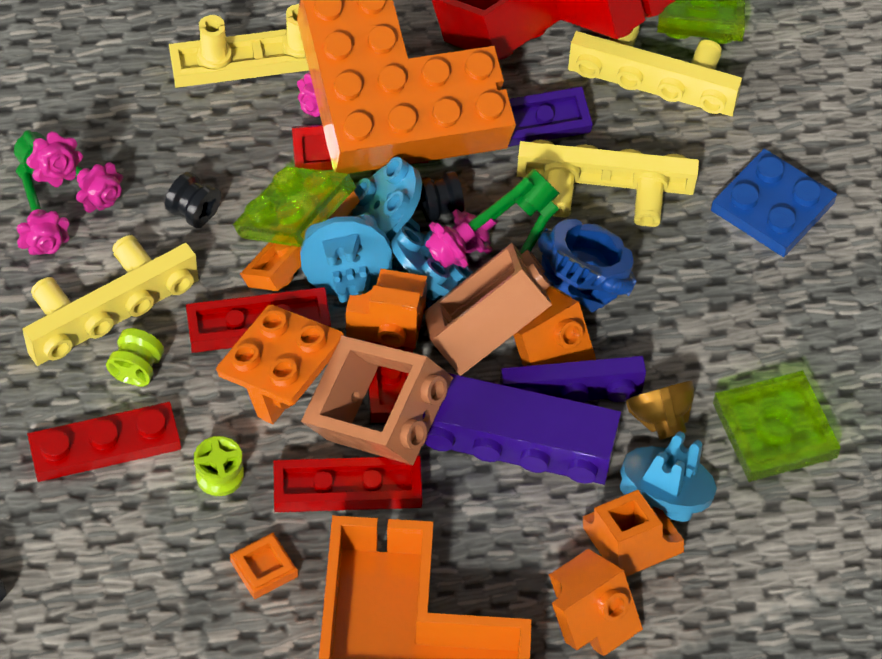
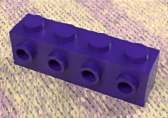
(525, 429)

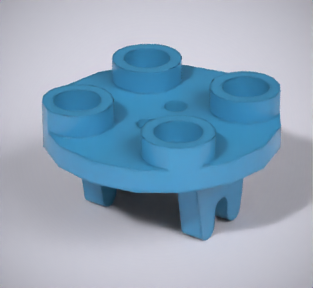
(390, 196)
(343, 239)
(415, 258)
(670, 478)

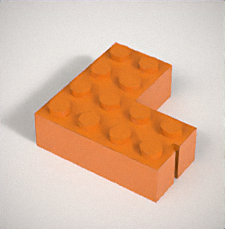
(392, 105)
(381, 601)

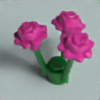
(51, 161)
(472, 231)

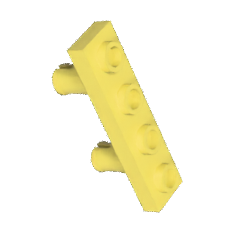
(239, 56)
(657, 74)
(623, 169)
(97, 312)

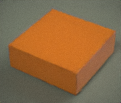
(263, 565)

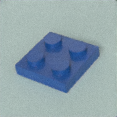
(773, 202)

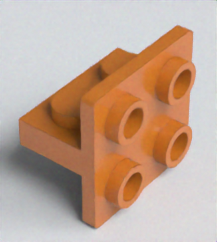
(279, 359)

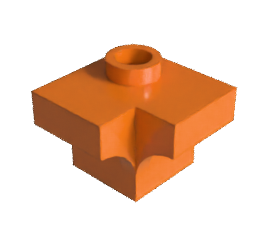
(389, 311)
(555, 334)
(632, 533)
(594, 603)

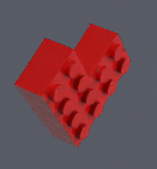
(514, 22)

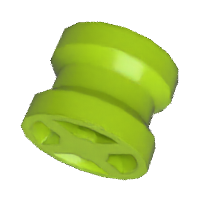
(135, 357)
(219, 453)

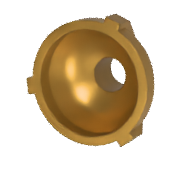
(664, 409)

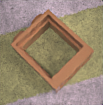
(488, 308)
(346, 385)

